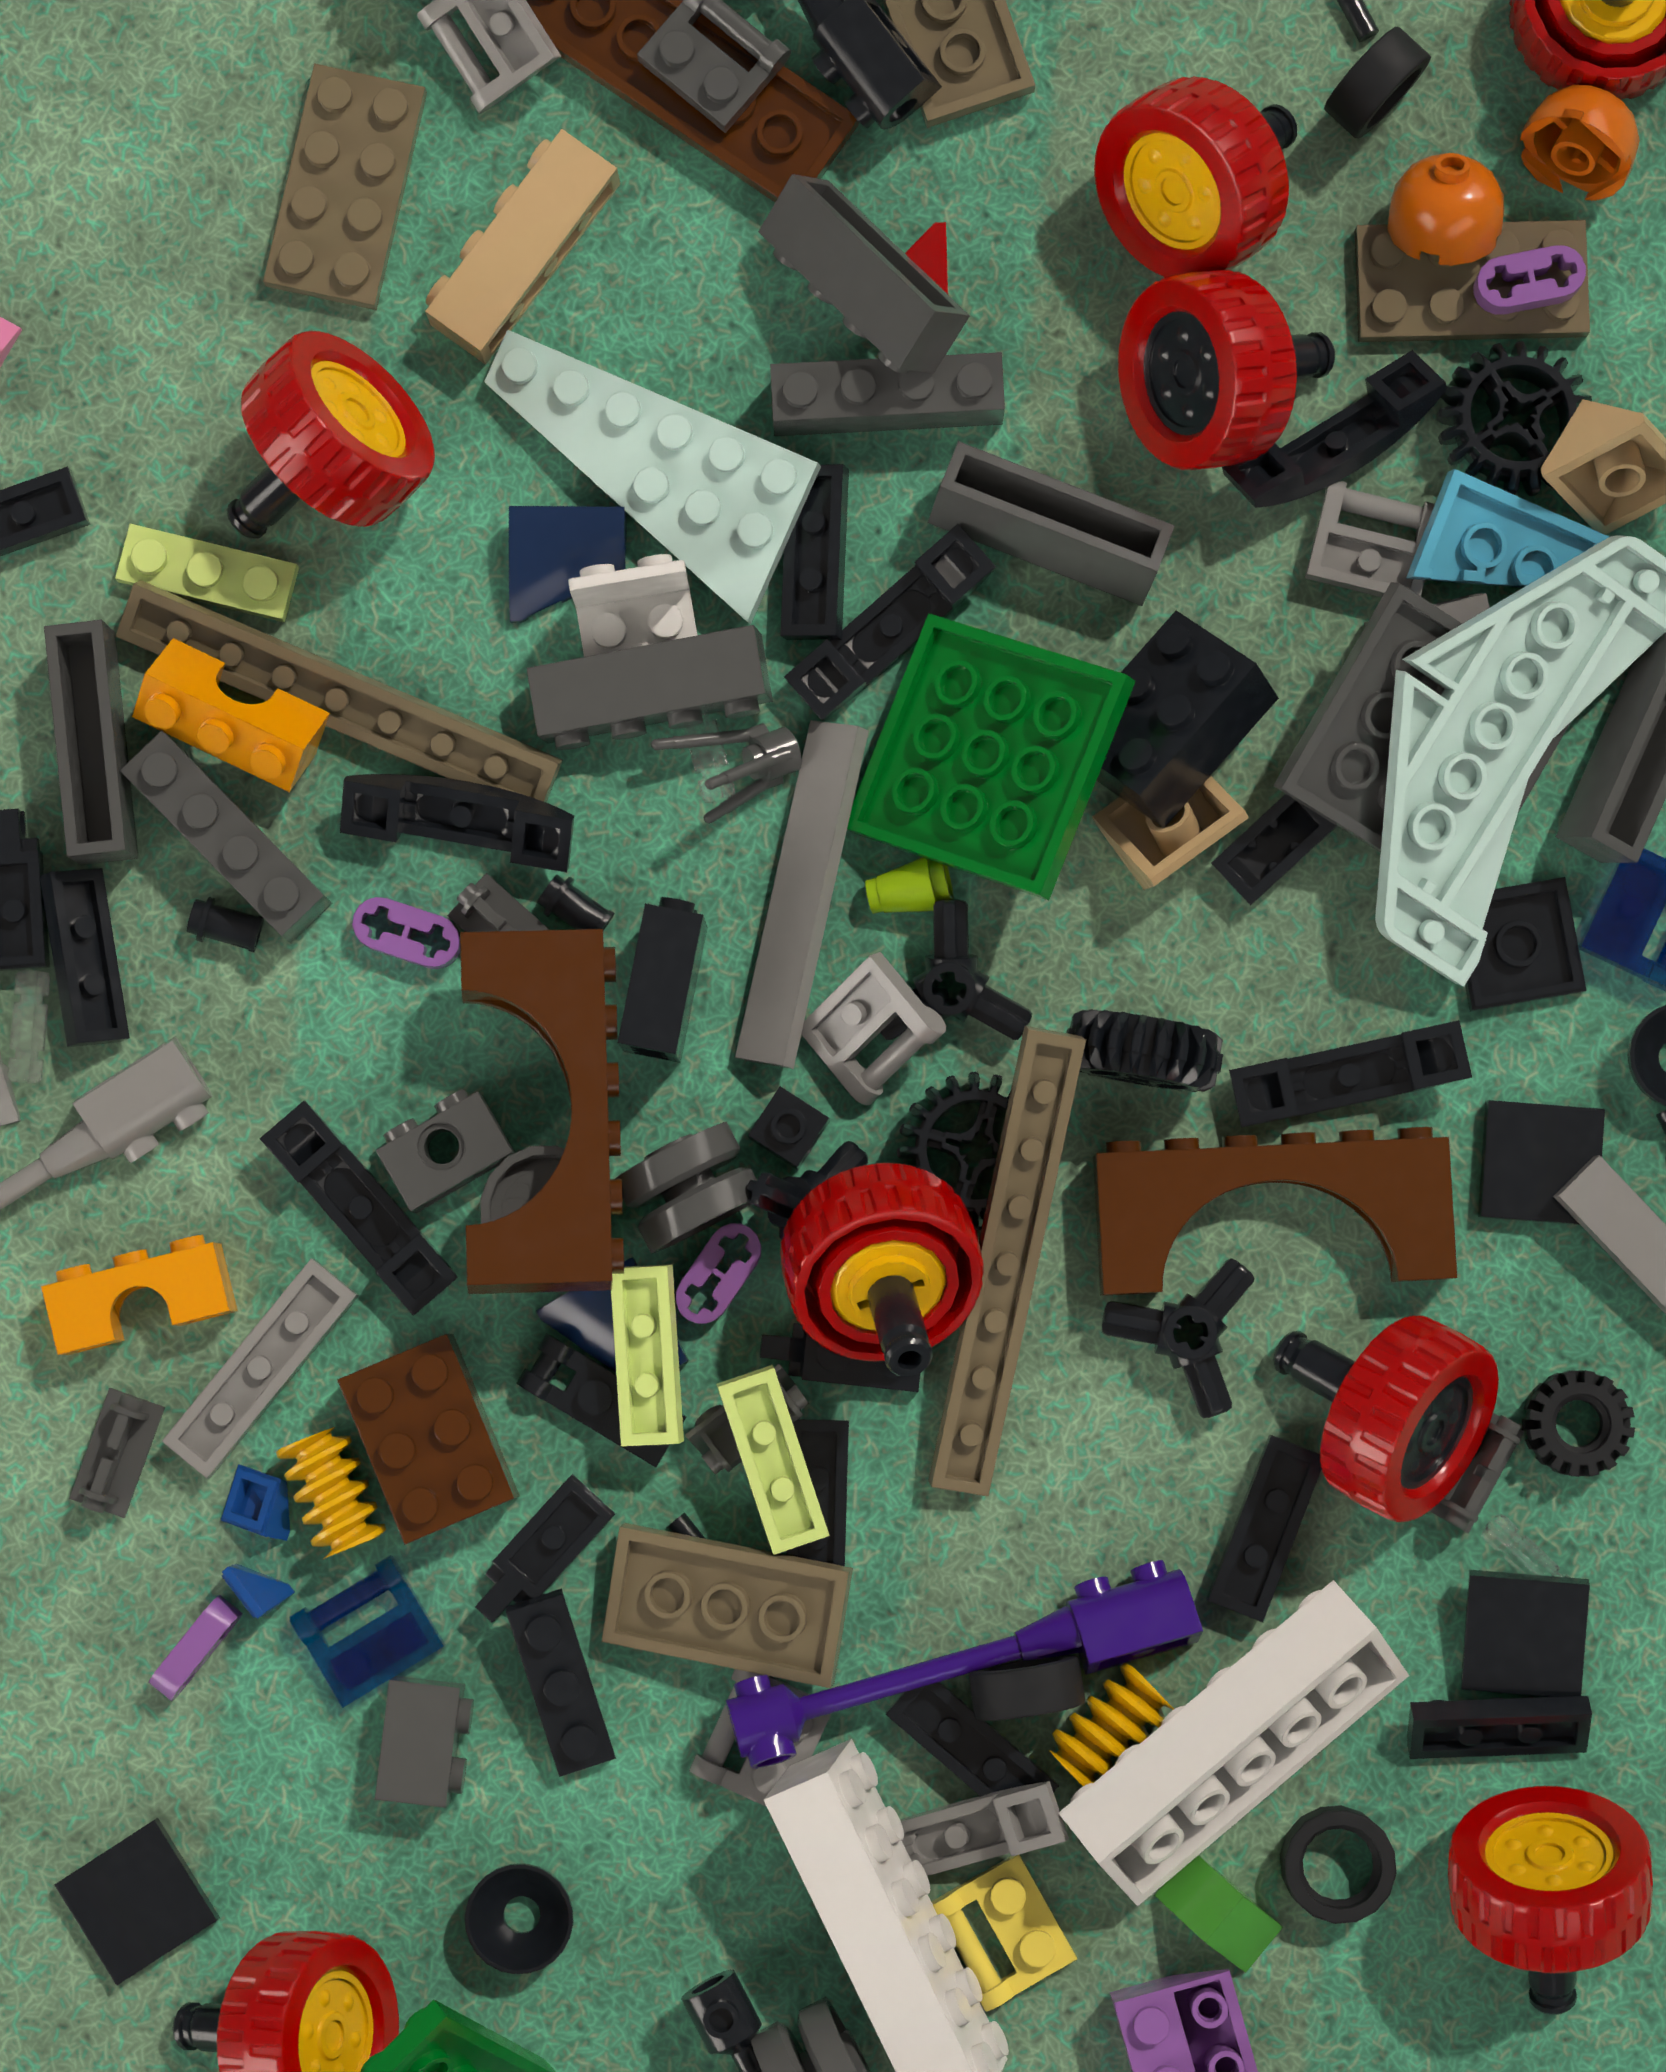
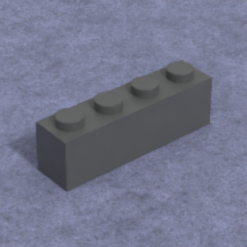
(863, 275)
(873, 397)
(1051, 523)
(650, 686)
(90, 742)
(1626, 771)
(226, 837)

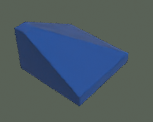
(258, 1503)
(256, 1590)

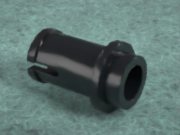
(573, 905)
(224, 924)

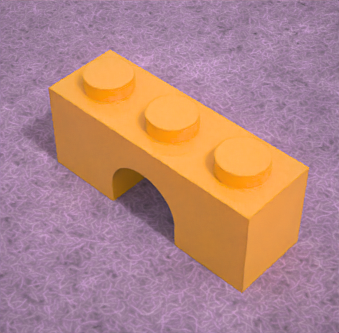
(264, 739)
(88, 1305)

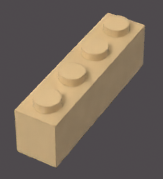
(522, 245)

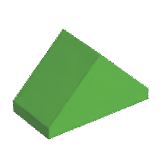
(1219, 1913)

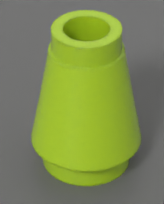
(910, 887)

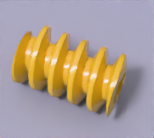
(331, 1491)
(1110, 1726)

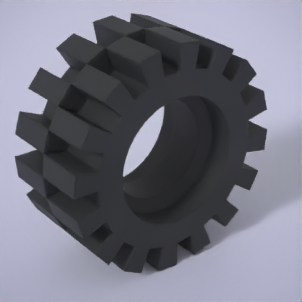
(1613, 1417)

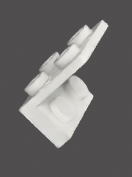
(633, 604)

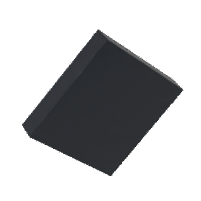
(1528, 947)
(1532, 1155)
(1525, 1634)
(137, 1901)

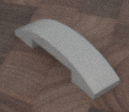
(984, 1828)

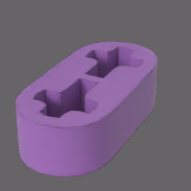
(1527, 266)
(402, 946)
(730, 1282)
(195, 1647)

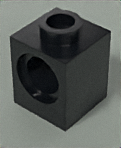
(789, 1128)

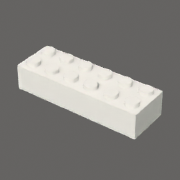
(1234, 1742)
(882, 1916)

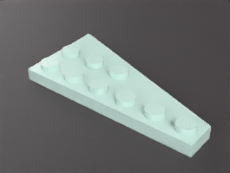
(684, 476)

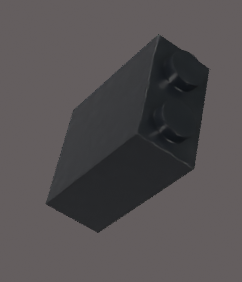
(663, 980)

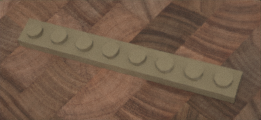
(355, 702)
(1010, 1253)

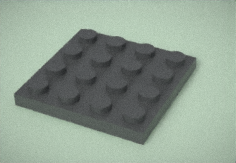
(1345, 748)

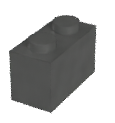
(422, 1742)

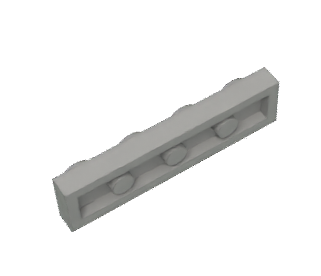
(260, 1368)

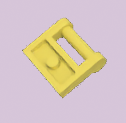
(1020, 1923)

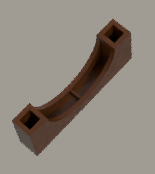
(1392, 1184)
(564, 1231)

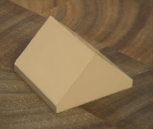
(1608, 465)
(1157, 851)

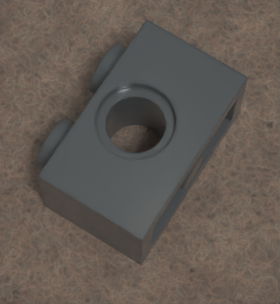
(480, 1150)

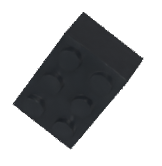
(1182, 717)

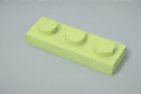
(208, 572)
(647, 1356)
(772, 1459)

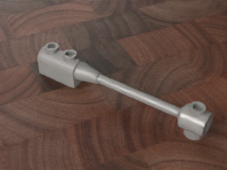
(121, 1117)

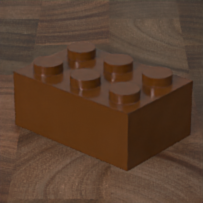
(428, 1438)

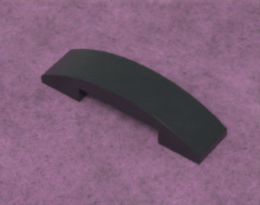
(1346, 441)
(891, 624)
(459, 813)
(1350, 1074)
(359, 1207)

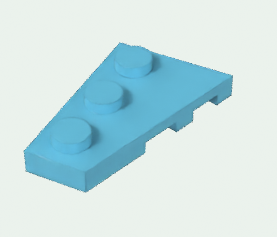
(1494, 537)

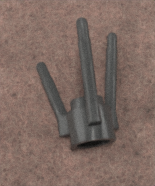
(765, 758)

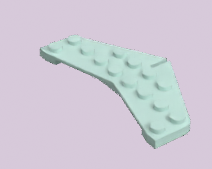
(1468, 753)

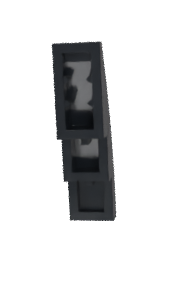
(1271, 847)

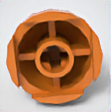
(1581, 139)
(1447, 209)

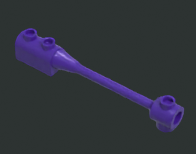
(1101, 1625)

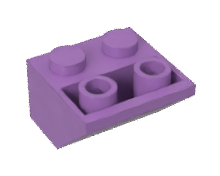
(1184, 2024)

